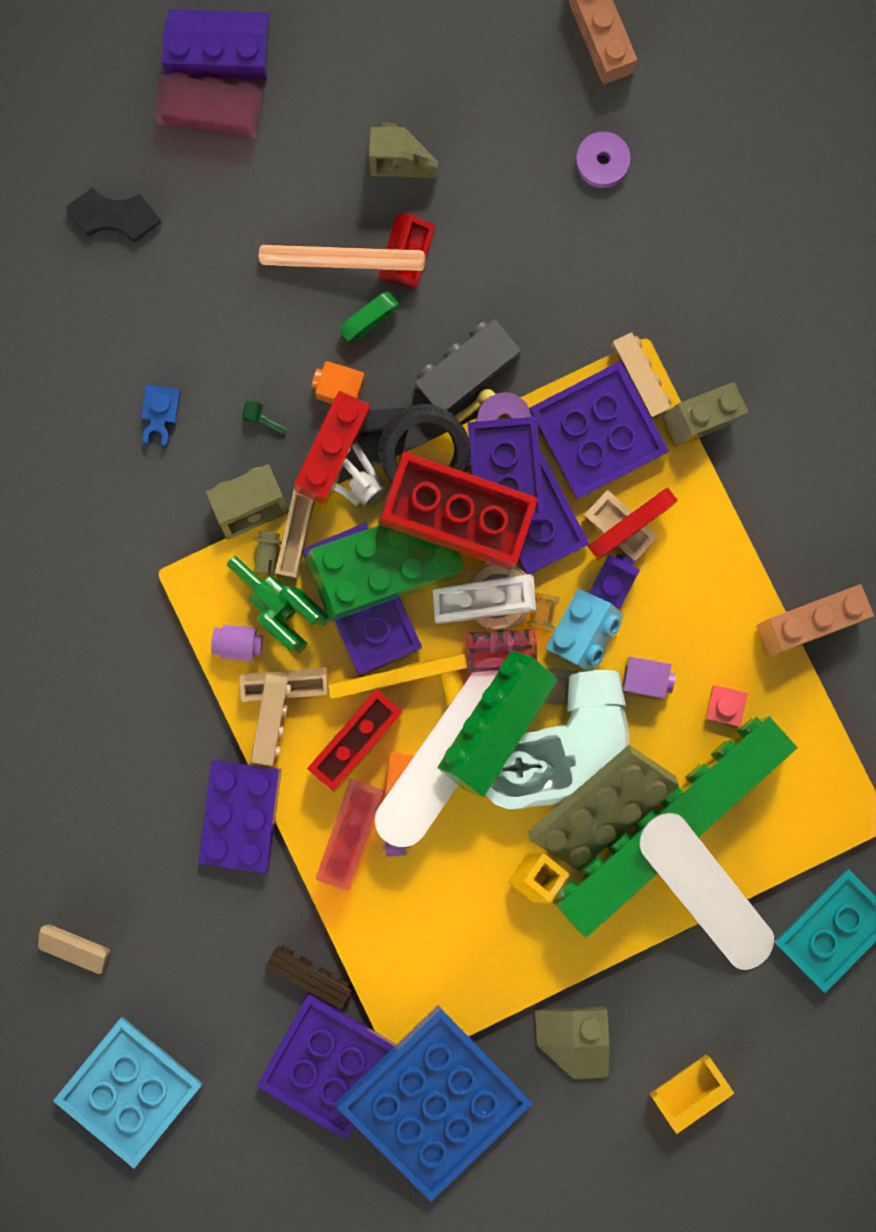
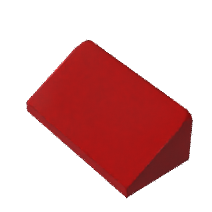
(408, 234)

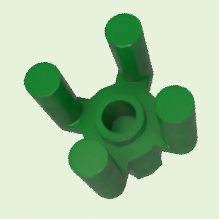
(279, 605)

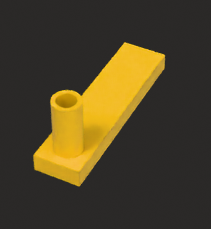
(446, 666)

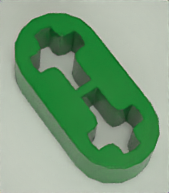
(369, 317)

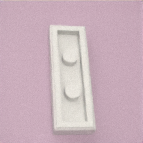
(484, 599)

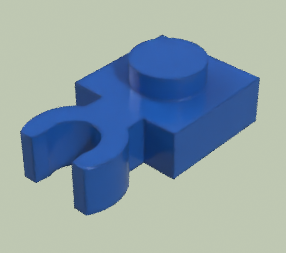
(160, 408)

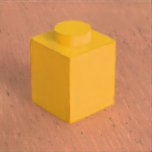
(538, 878)

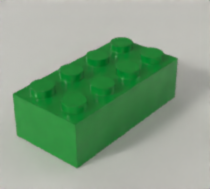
(377, 568)

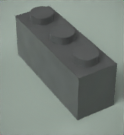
(467, 366)

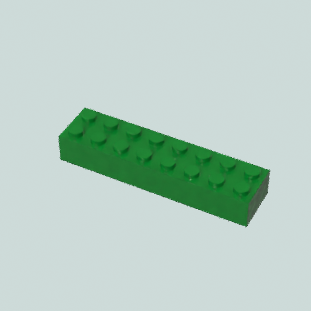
(700, 802)

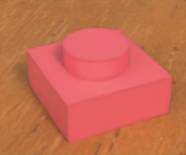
(726, 706)

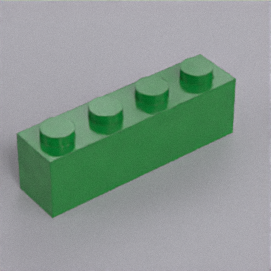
(497, 723)

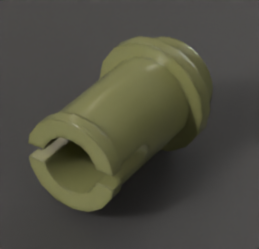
(267, 552)

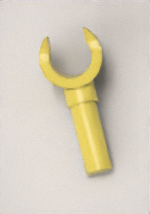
(485, 394)

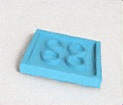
(127, 1092)

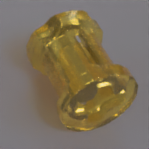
(543, 616)

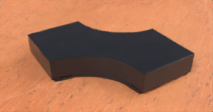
(126, 216)

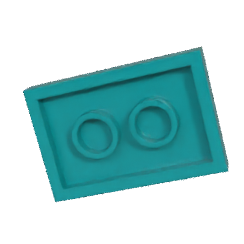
(832, 931)

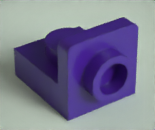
(615, 579)

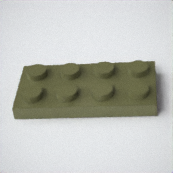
(603, 807)

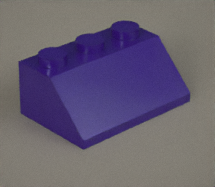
(216, 44)

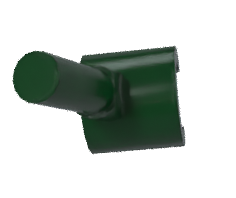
(252, 414)

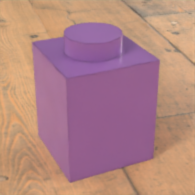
(648, 678)

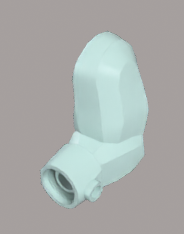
(562, 758)

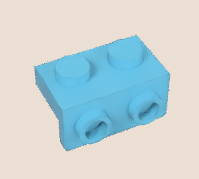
(585, 630)

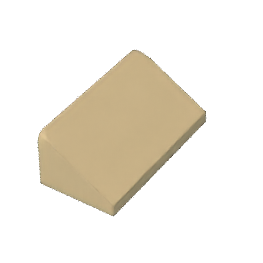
(73, 948)

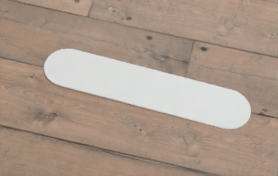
(422, 787)
(706, 891)

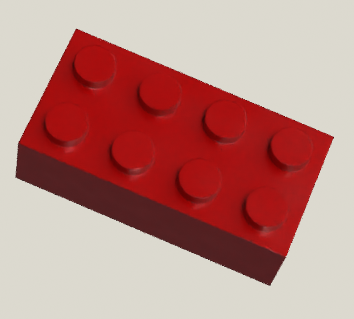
(458, 510)

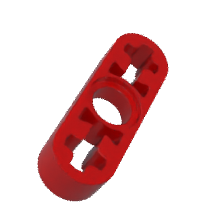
(632, 523)

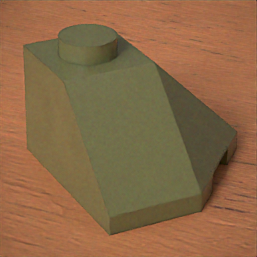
(399, 154)
(575, 1039)

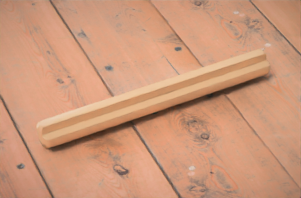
(342, 257)

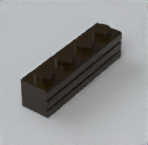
(308, 977)

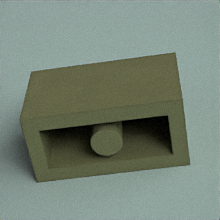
(704, 414)
(247, 501)

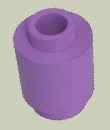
(236, 642)

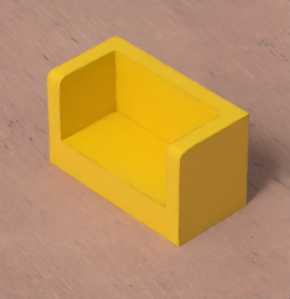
(691, 1093)

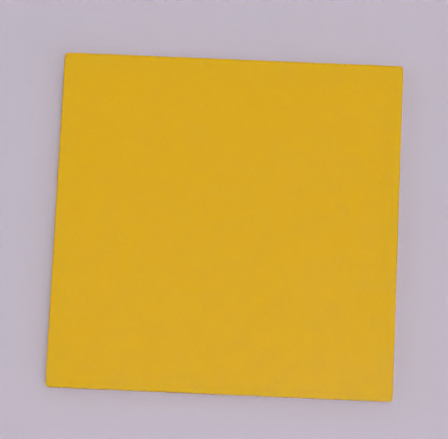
(444, 916)

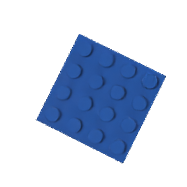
(433, 1103)

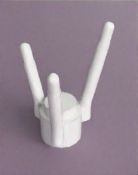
(365, 487)

